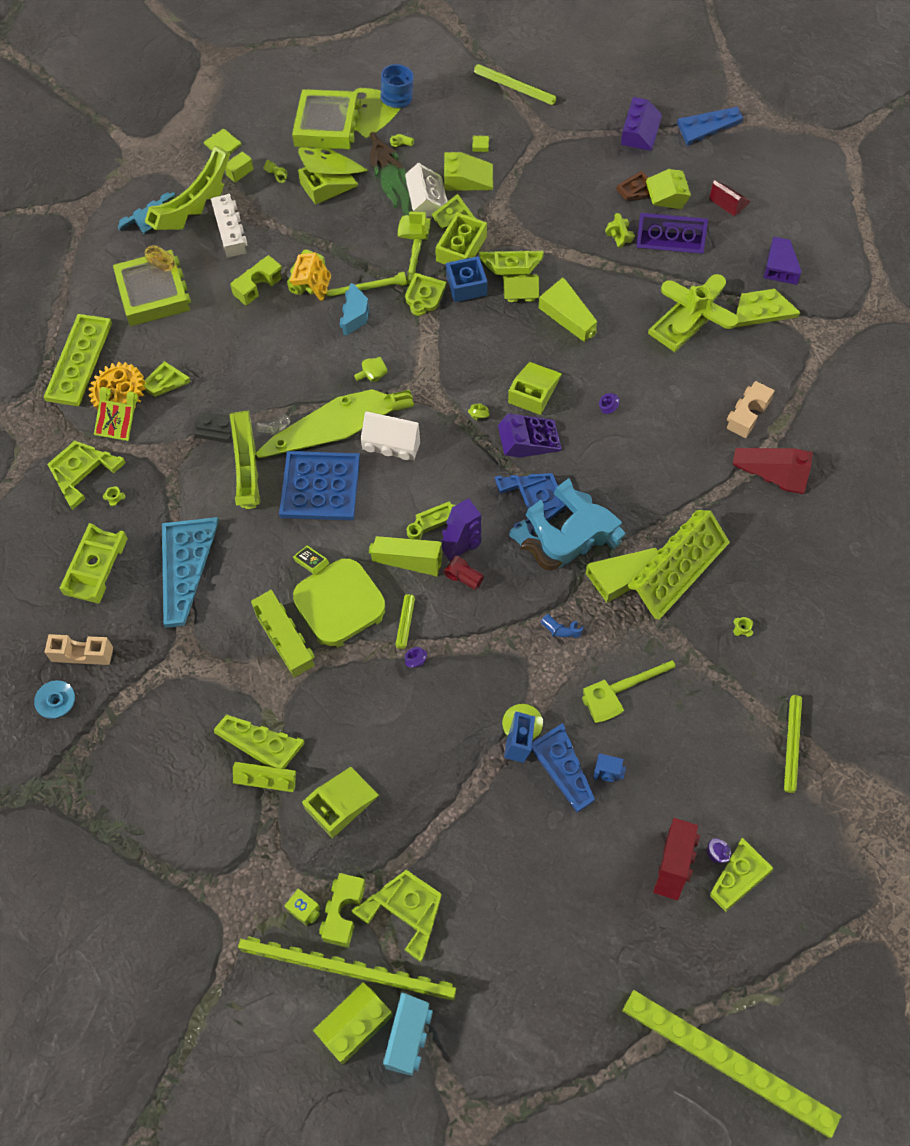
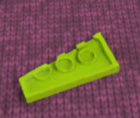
(259, 742)

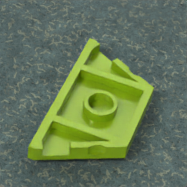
(511, 261)
(764, 307)

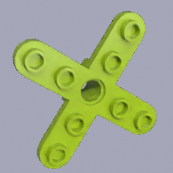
(698, 303)

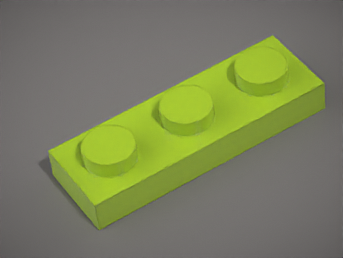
(264, 777)

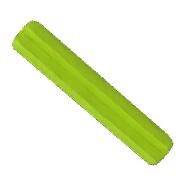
(405, 621)

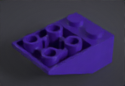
(528, 436)

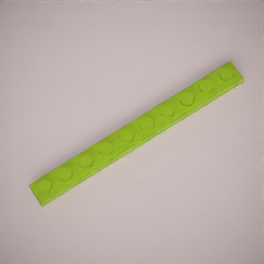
(355, 970)
(732, 1064)

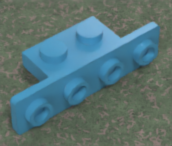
(140, 215)

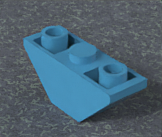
(354, 310)

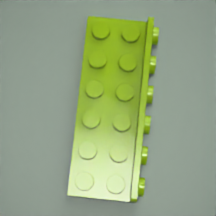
(679, 562)

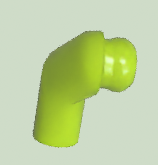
(400, 139)

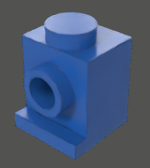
(609, 768)

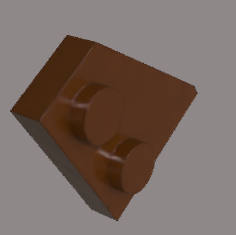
(634, 187)

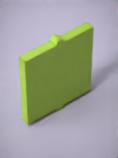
(224, 140)

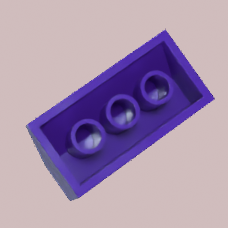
(672, 232)

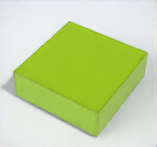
(480, 144)

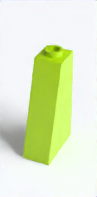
(568, 310)
(408, 554)
(614, 574)

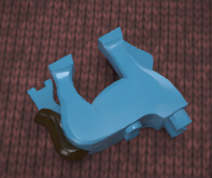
(585, 528)

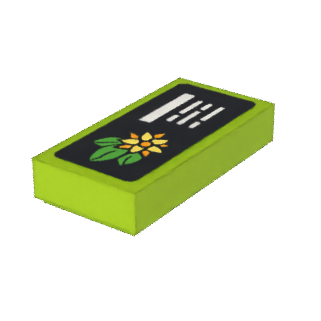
(311, 560)

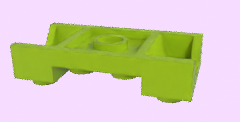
(87, 580)

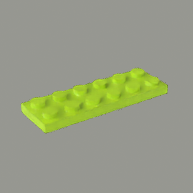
(78, 360)

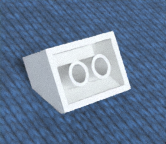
(425, 189)
(390, 436)

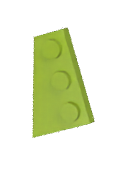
(740, 876)

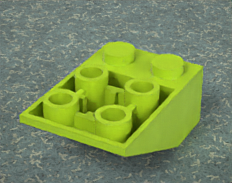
(325, 186)
(533, 387)
(339, 801)

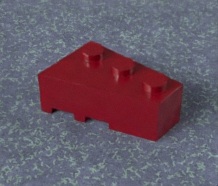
(677, 858)

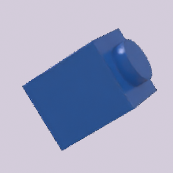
(520, 737)

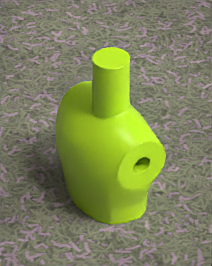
(373, 369)

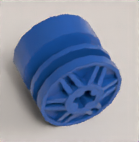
(396, 86)

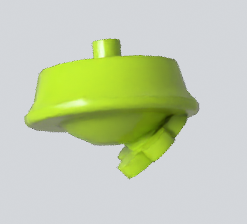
(479, 411)

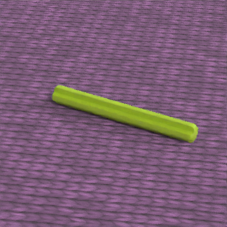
(793, 744)

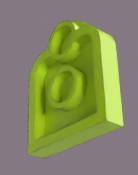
(424, 294)

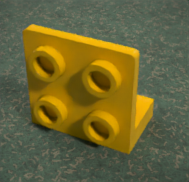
(311, 271)

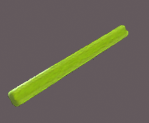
(515, 84)

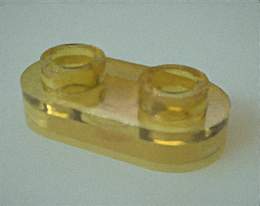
(162, 259)

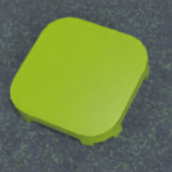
(339, 602)

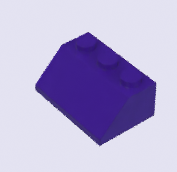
(641, 124)

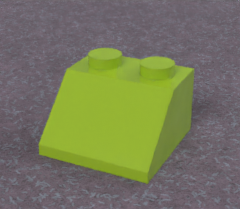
(669, 189)
(521, 287)

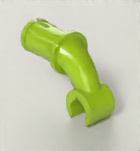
(280, 173)

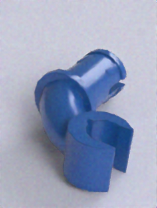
(559, 629)

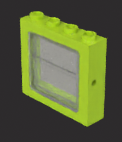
(326, 119)
(148, 289)

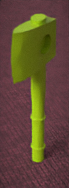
(403, 232)
(602, 698)

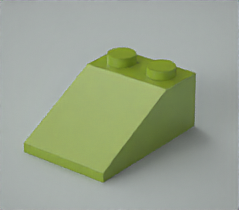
(466, 172)

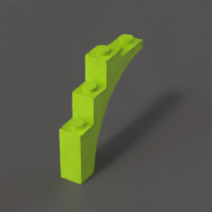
(192, 201)
(246, 470)

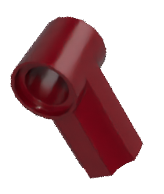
(459, 570)

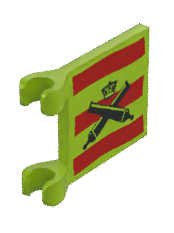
(115, 418)

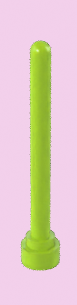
(399, 279)

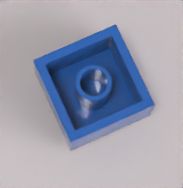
(466, 279)

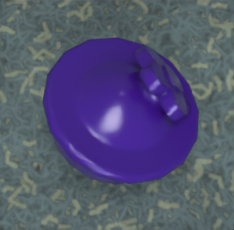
(609, 403)
(415, 657)
(718, 851)

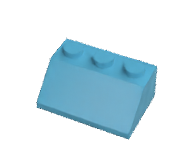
(407, 1035)

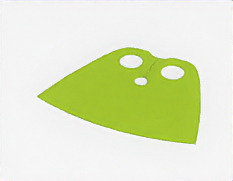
(376, 113)
(333, 164)

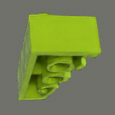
(282, 633)

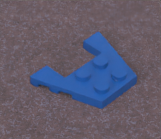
(533, 489)

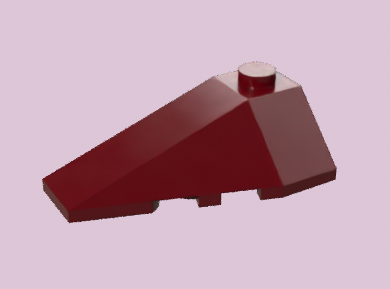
(781, 466)

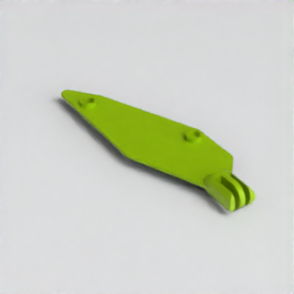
(335, 420)

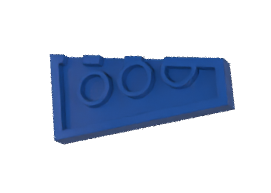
(701, 125)
(559, 760)

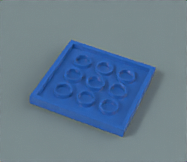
(320, 485)

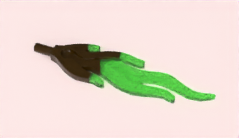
(391, 167)

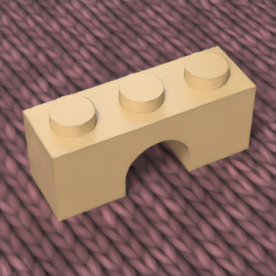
(756, 398)
(64, 649)

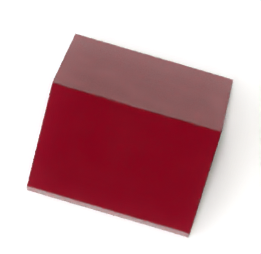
(727, 198)

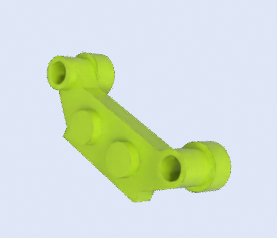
(429, 520)

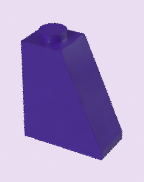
(782, 262)

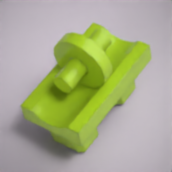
(618, 230)

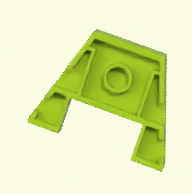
(75, 464)
(409, 901)

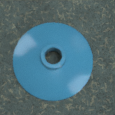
(51, 692)

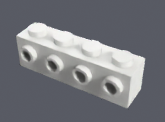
(228, 225)

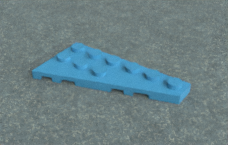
(184, 557)

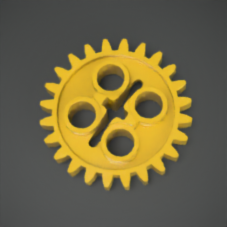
(120, 380)

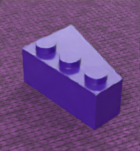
(462, 530)

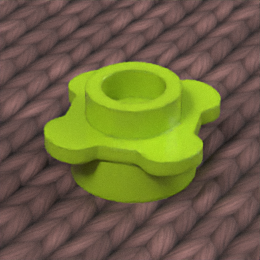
(113, 491)
(747, 623)

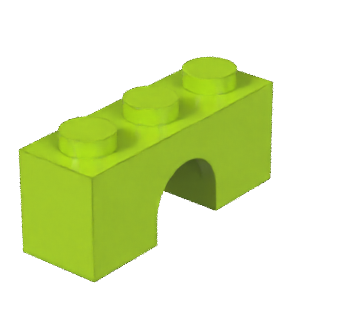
(245, 286)
(346, 890)

